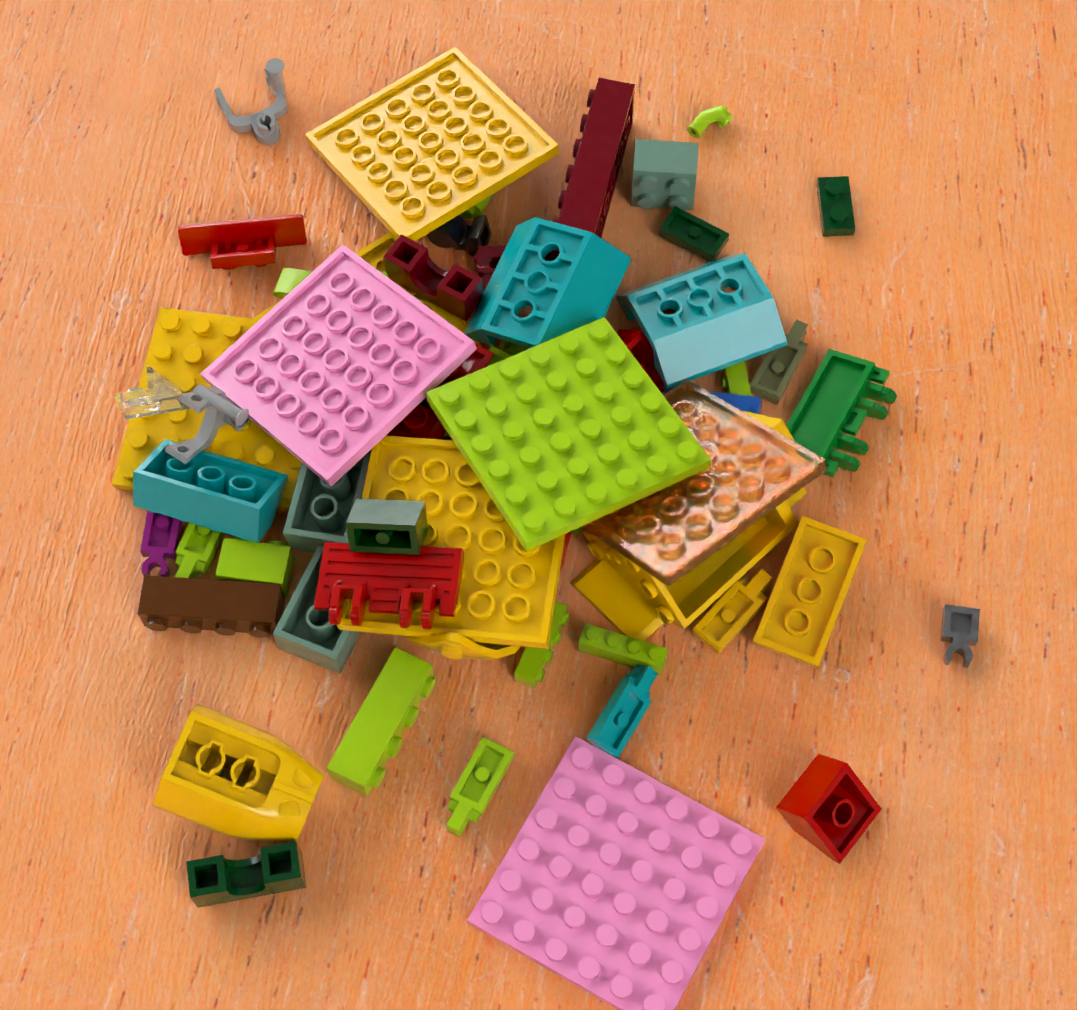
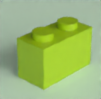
(256, 562)

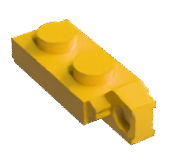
(732, 612)

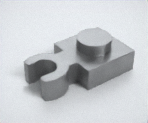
(961, 629)

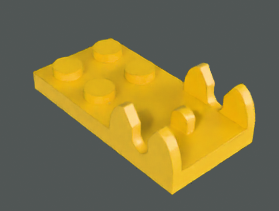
(809, 591)

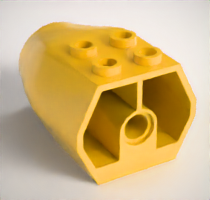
(237, 780)

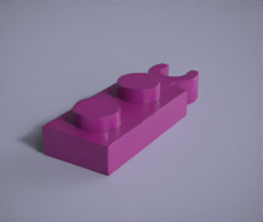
(159, 542)

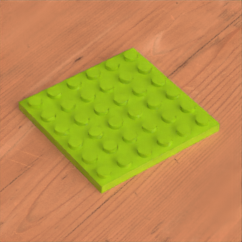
(567, 432)

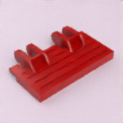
(389, 583)

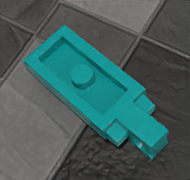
(623, 711)

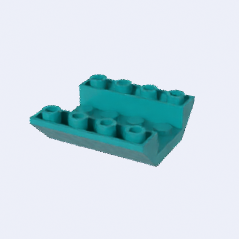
(561, 291)
(709, 325)

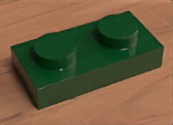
(835, 206)
(693, 234)

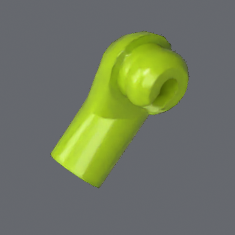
(708, 117)

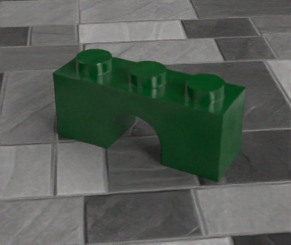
(224, 880)

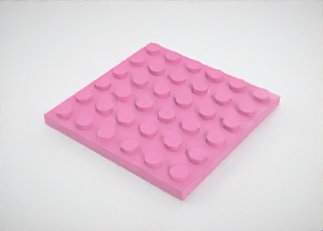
(338, 363)
(616, 882)

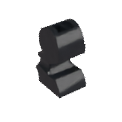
(461, 236)

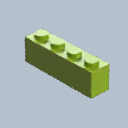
(381, 722)

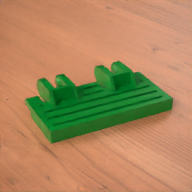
(838, 404)

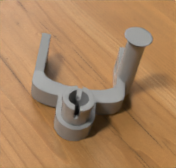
(263, 122)
(218, 413)

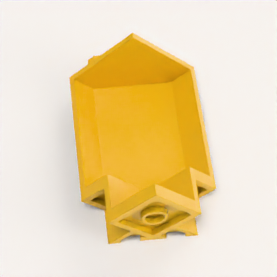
(641, 603)

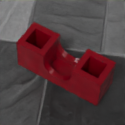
(413, 269)

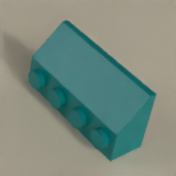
(210, 492)

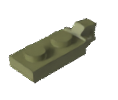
(780, 366)

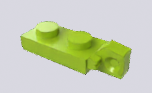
(196, 550)
(478, 784)

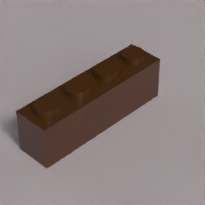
(210, 605)

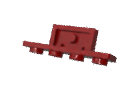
(242, 241)

